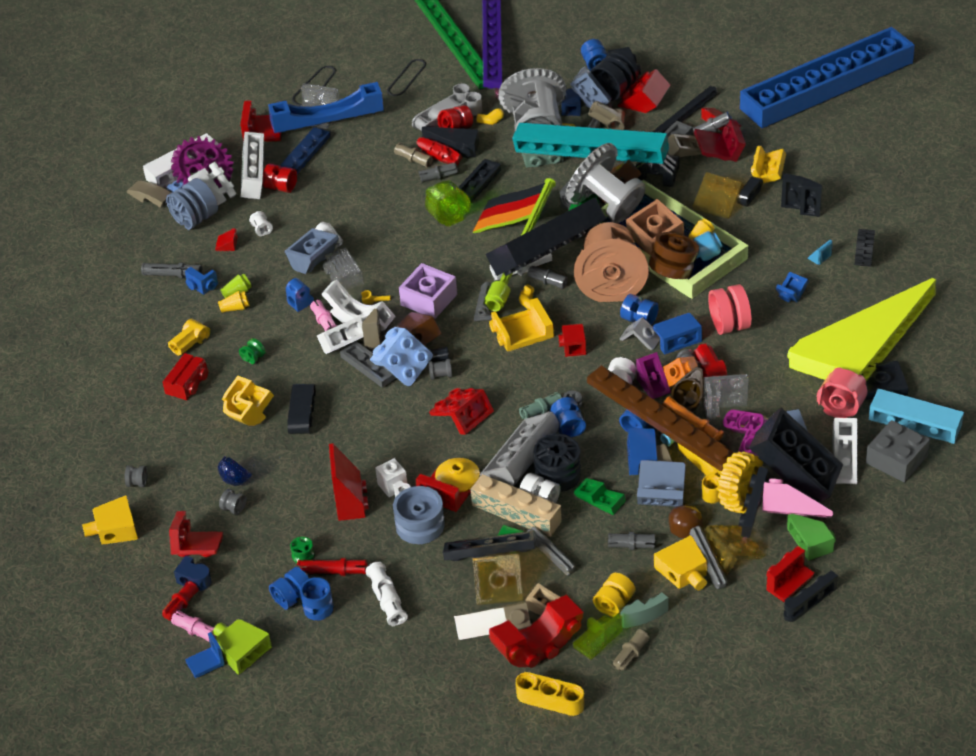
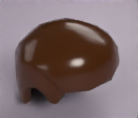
(683, 519)

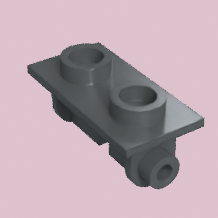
(482, 311)

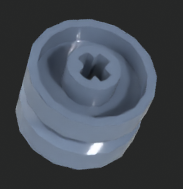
(418, 515)

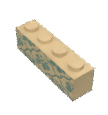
(516, 505)

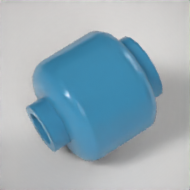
(708, 245)

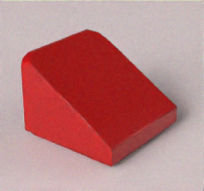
(227, 241)

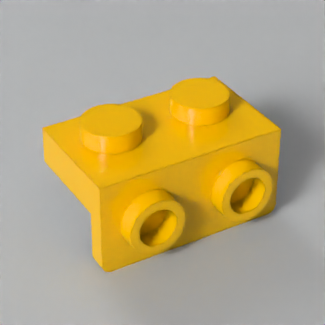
(768, 165)

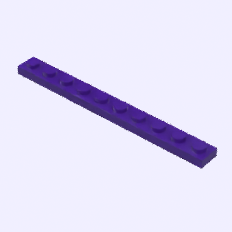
(491, 43)

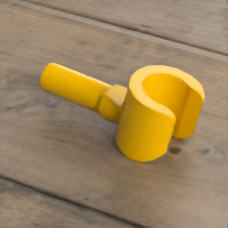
(368, 299)

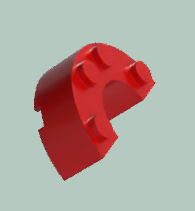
(540, 639)

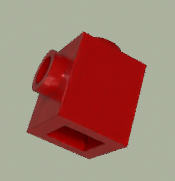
(573, 340)

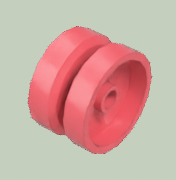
(729, 309)

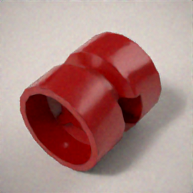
(456, 117)
(279, 178)

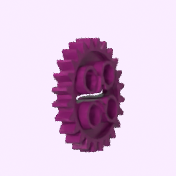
(199, 150)

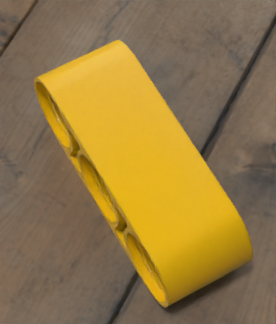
(564, 696)

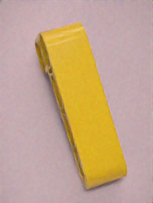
(709, 482)

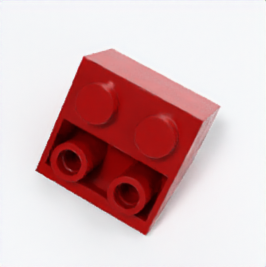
(645, 92)

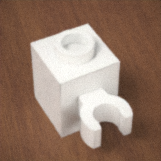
(391, 477)

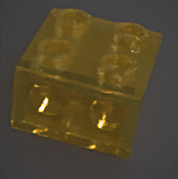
(717, 195)
(730, 545)

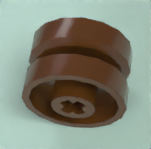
(673, 255)

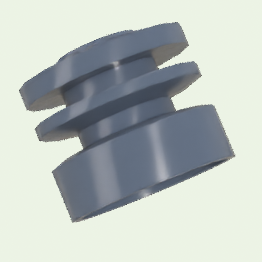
(192, 203)

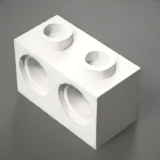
(341, 335)

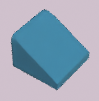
(822, 253)

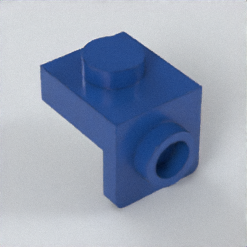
(201, 282)
(792, 287)

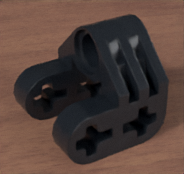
(668, 169)

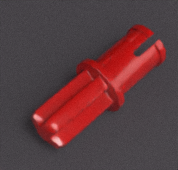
(180, 599)

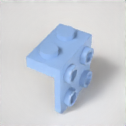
(402, 355)

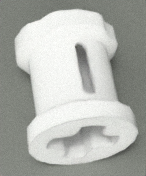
(260, 222)

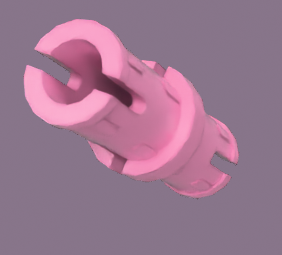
(323, 316)
(192, 625)

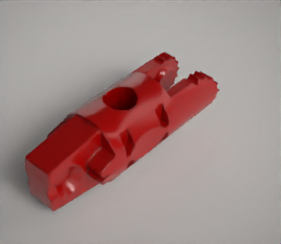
(439, 151)

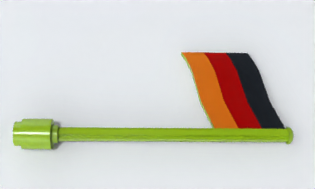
(505, 211)

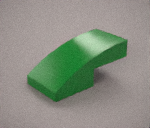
(595, 493)

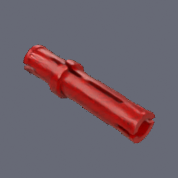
(340, 566)

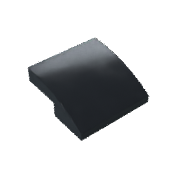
(801, 194)

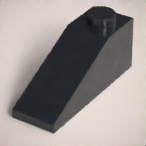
(461, 140)

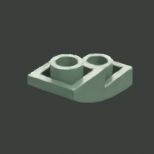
(638, 613)

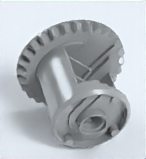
(536, 107)
(596, 177)

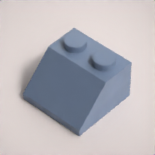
(311, 250)

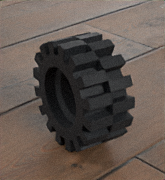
(864, 247)

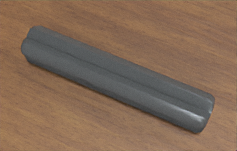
(553, 552)
(713, 566)

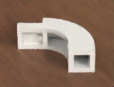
(347, 308)

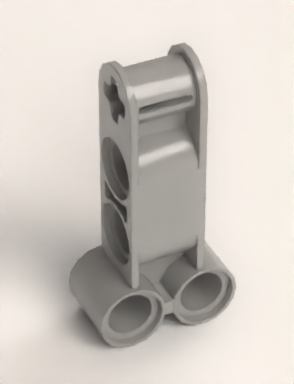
(460, 96)

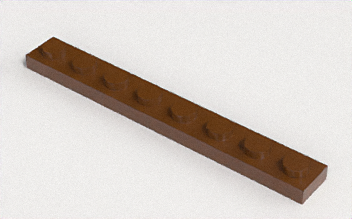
(660, 417)

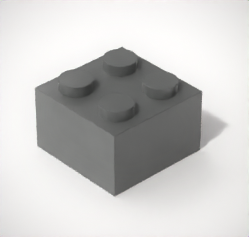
(897, 451)

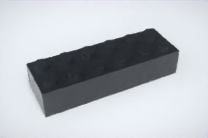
(546, 238)

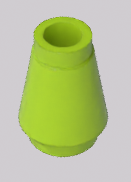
(239, 283)

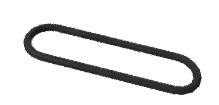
(388, 90)

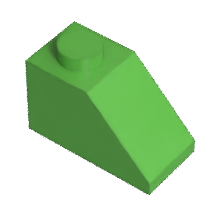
(811, 536)

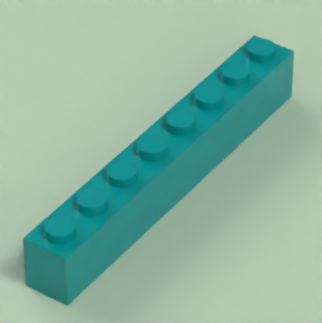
(582, 141)

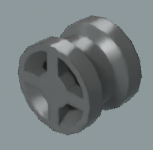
(136, 476)
(232, 501)

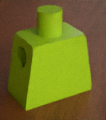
(241, 644)

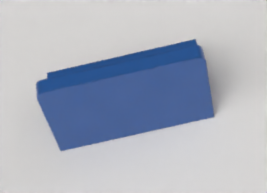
(678, 333)
(640, 446)

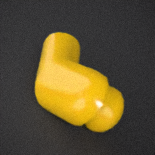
(491, 118)
(526, 295)

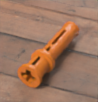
(687, 415)

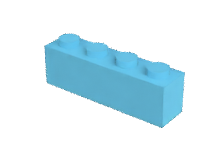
(916, 415)

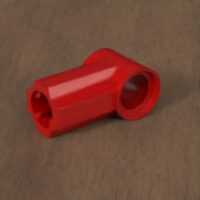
(709, 361)

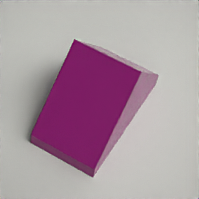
(651, 376)

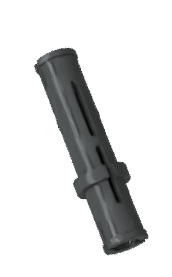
(168, 269)

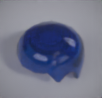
(232, 472)

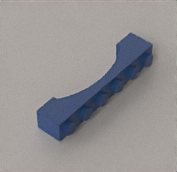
(363, 101)

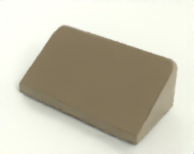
(372, 330)

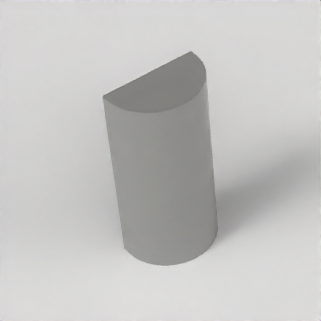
(517, 452)

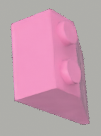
(785, 499)

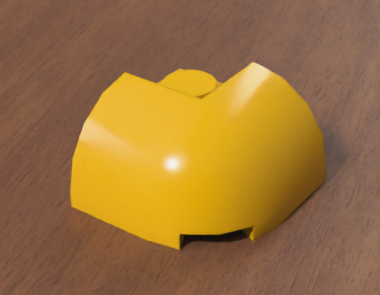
(246, 401)

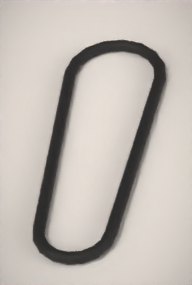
(334, 70)

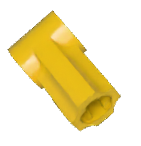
(192, 333)

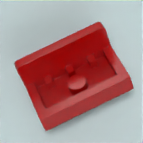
(788, 575)

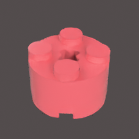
(842, 393)

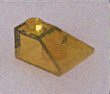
(497, 578)

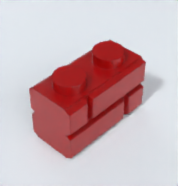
(185, 376)

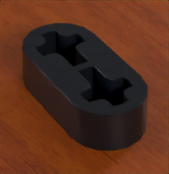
(749, 191)

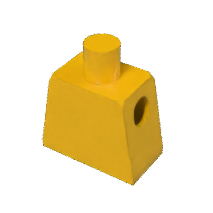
(112, 522)
(682, 564)

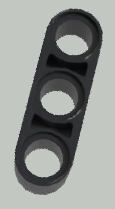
(300, 408)

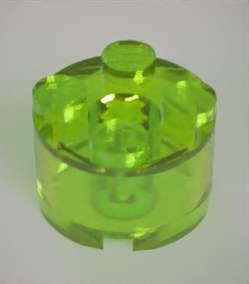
(449, 199)

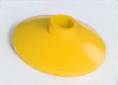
(458, 472)

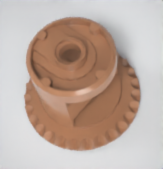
(610, 249)

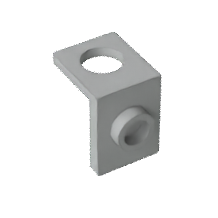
(643, 332)

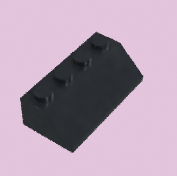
(796, 456)

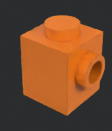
(679, 368)

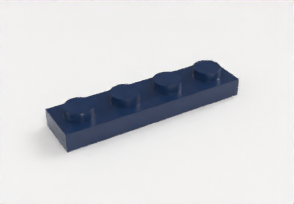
(306, 149)

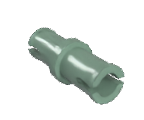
(540, 405)

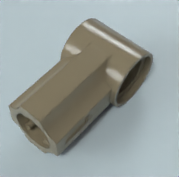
(611, 117)

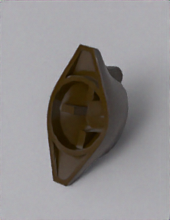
(689, 389)

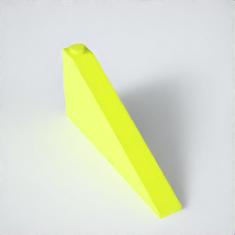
(861, 337)

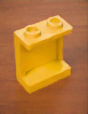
(522, 327)

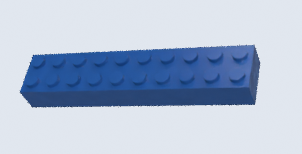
(826, 77)

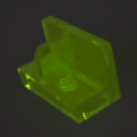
(598, 635)

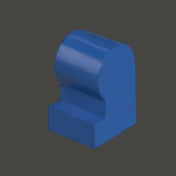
(298, 293)

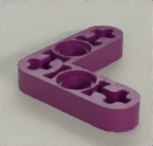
(739, 426)

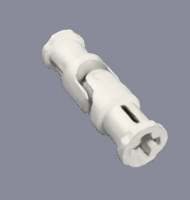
(386, 593)

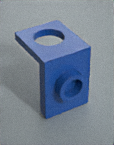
(206, 660)

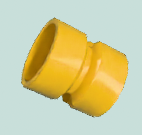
(614, 594)

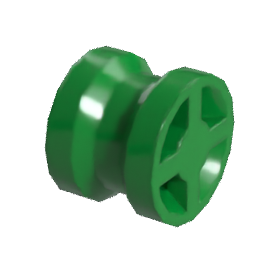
(252, 351)
(302, 544)

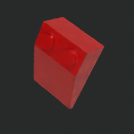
(347, 486)

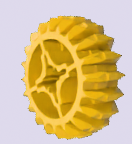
(736, 479)

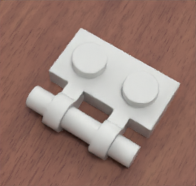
(208, 179)

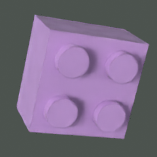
(428, 290)

